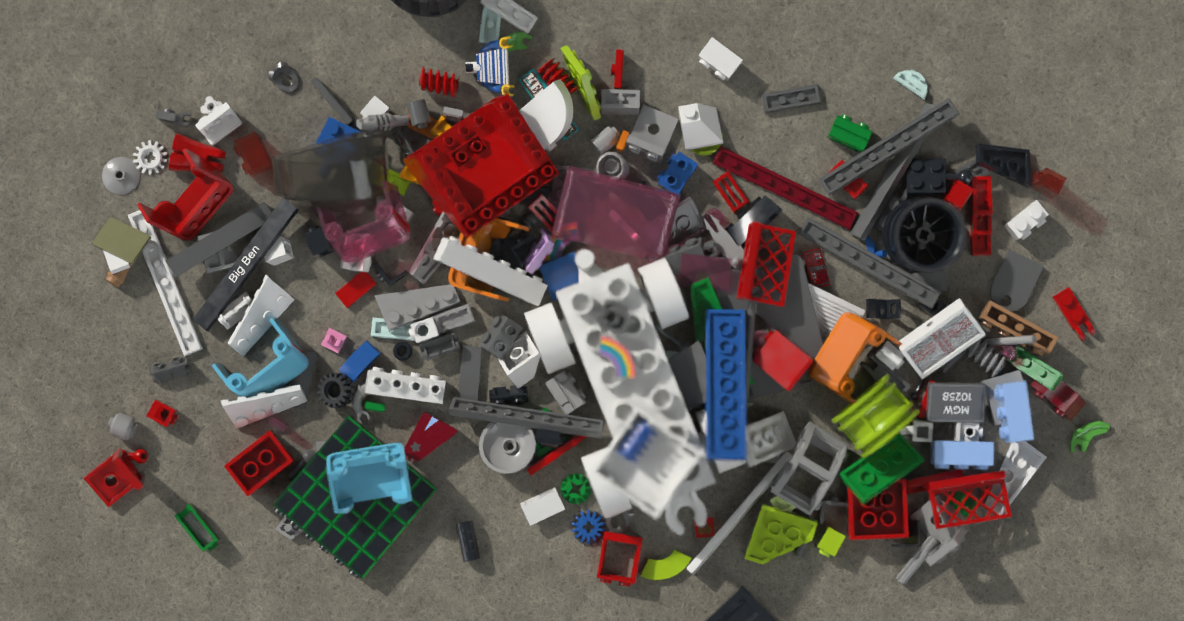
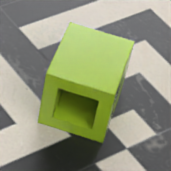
(830, 542)

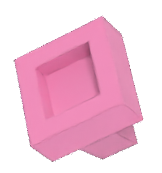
(333, 340)

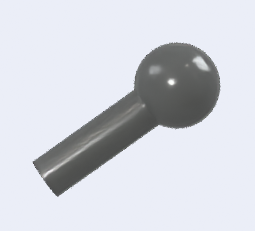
(306, 457)

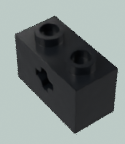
(317, 242)

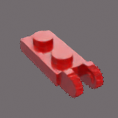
(1073, 312)

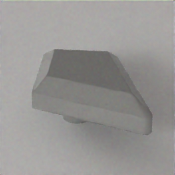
(287, 529)

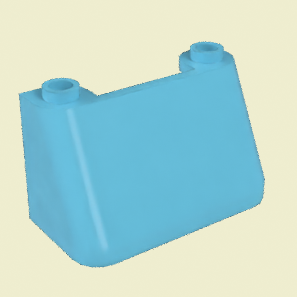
(368, 475)

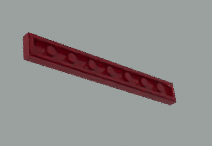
(785, 188)

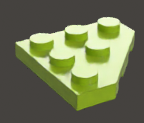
(582, 80)
(778, 533)

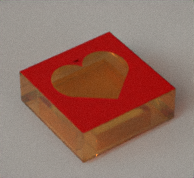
(706, 530)

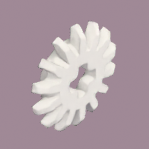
(143, 162)

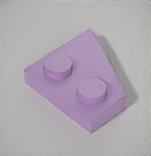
(538, 251)

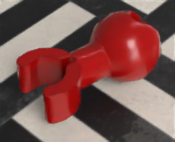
(138, 455)

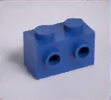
(677, 174)

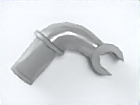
(356, 402)

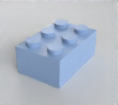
(1013, 412)
(961, 454)

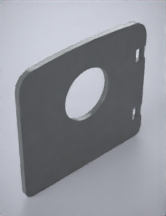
(794, 320)

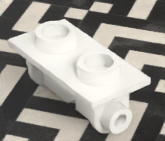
(235, 311)

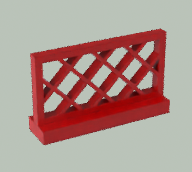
(750, 260)
(968, 482)

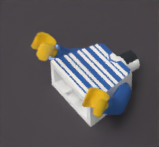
(493, 66)

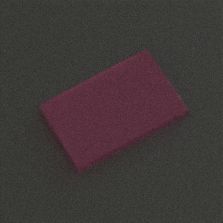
(699, 267)

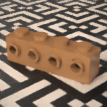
(1014, 325)

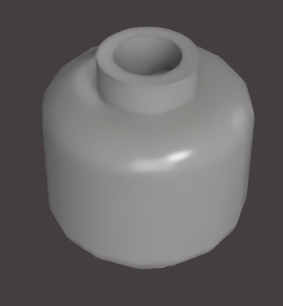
(122, 426)

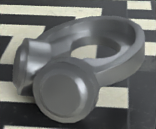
(284, 68)

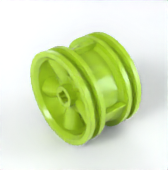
(875, 416)

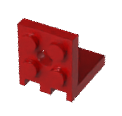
(123, 470)

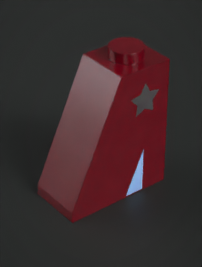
(427, 437)

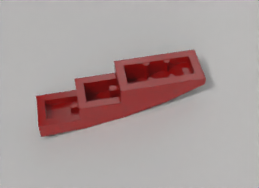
(980, 216)

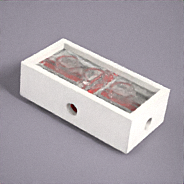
(941, 338)

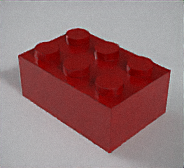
(259, 463)

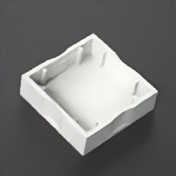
(656, 474)

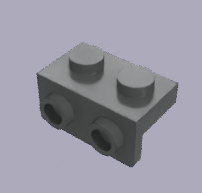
(500, 335)

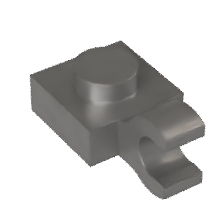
(169, 116)

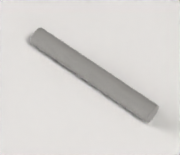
(1011, 340)

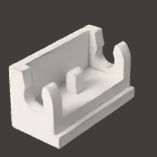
(542, 506)

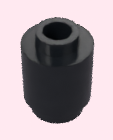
(549, 438)

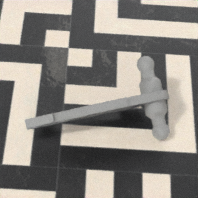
(726, 243)

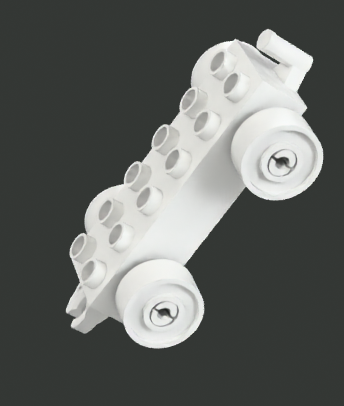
(654, 386)

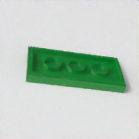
(881, 468)

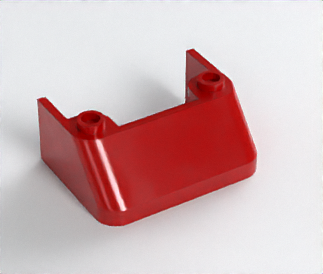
(195, 205)

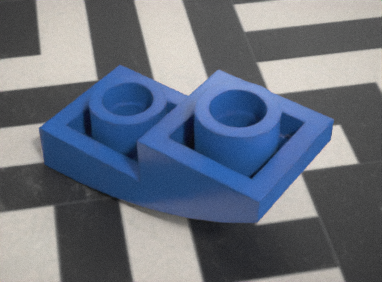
(359, 361)

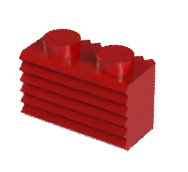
(958, 194)

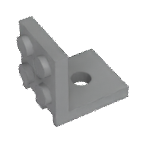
(651, 145)
(948, 538)

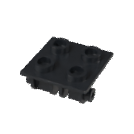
(501, 251)

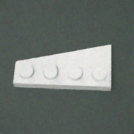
(268, 303)

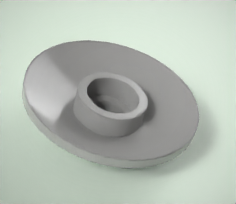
(130, 176)

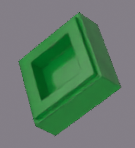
(375, 407)

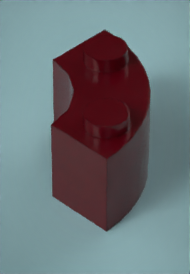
(1063, 399)

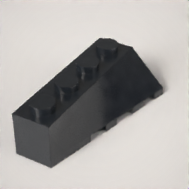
(763, 211)

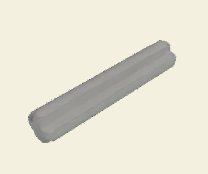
(917, 559)

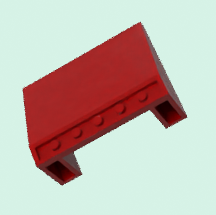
(482, 165)

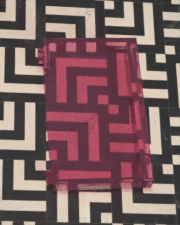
(615, 214)

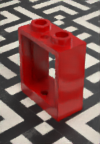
(607, 578)

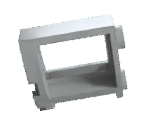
(823, 441)

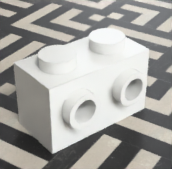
(719, 59)
(1023, 222)

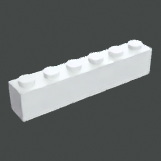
(490, 271)

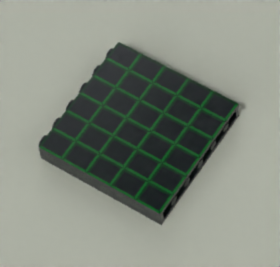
(369, 527)

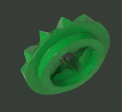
(566, 487)

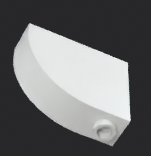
(549, 114)

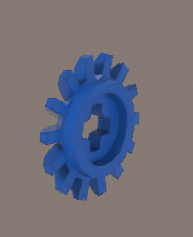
(583, 521)

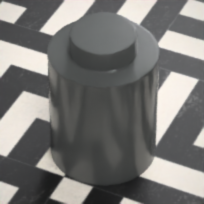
(418, 113)

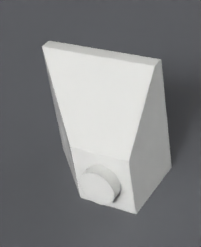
(699, 126)
(521, 360)

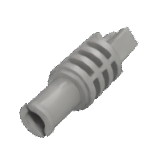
(382, 122)

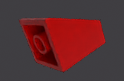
(782, 359)

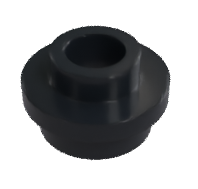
(398, 346)

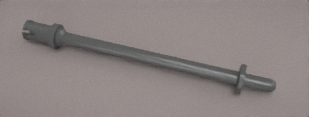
(749, 338)

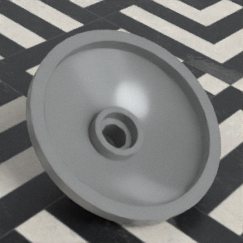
(495, 443)

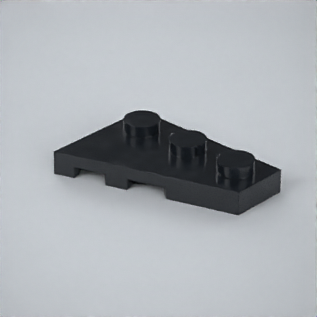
(1006, 161)

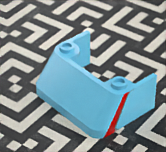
(288, 365)

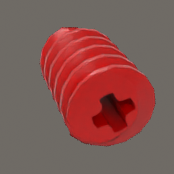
(553, 74)
(439, 82)

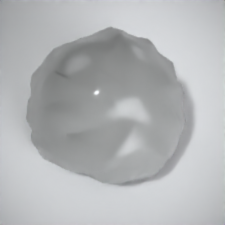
(613, 165)

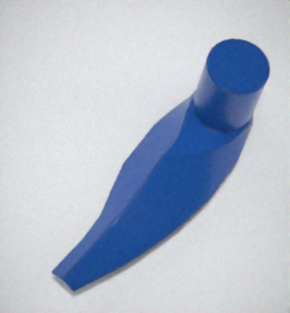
(872, 248)

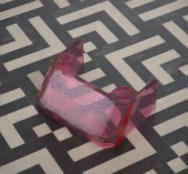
(372, 238)

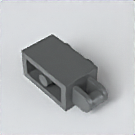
(692, 246)

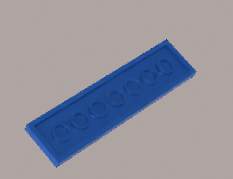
(725, 385)

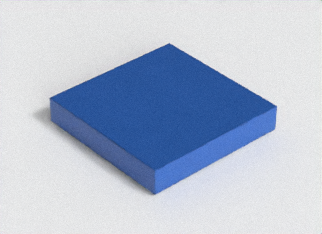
(560, 273)

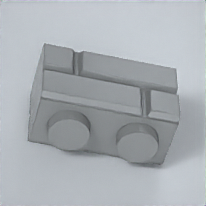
(565, 392)

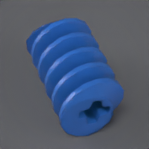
(637, 441)

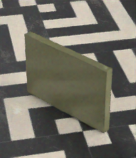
(121, 240)

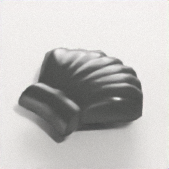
(613, 317)

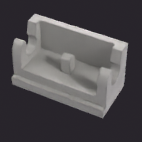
(620, 102)

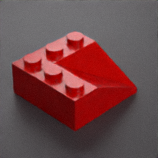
(881, 516)

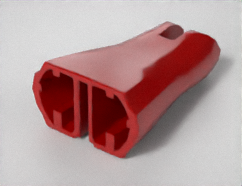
(178, 160)

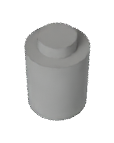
(606, 139)

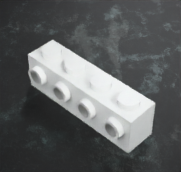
(404, 386)

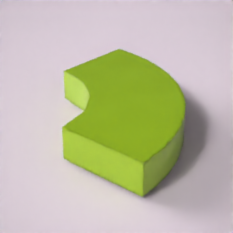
(665, 567)

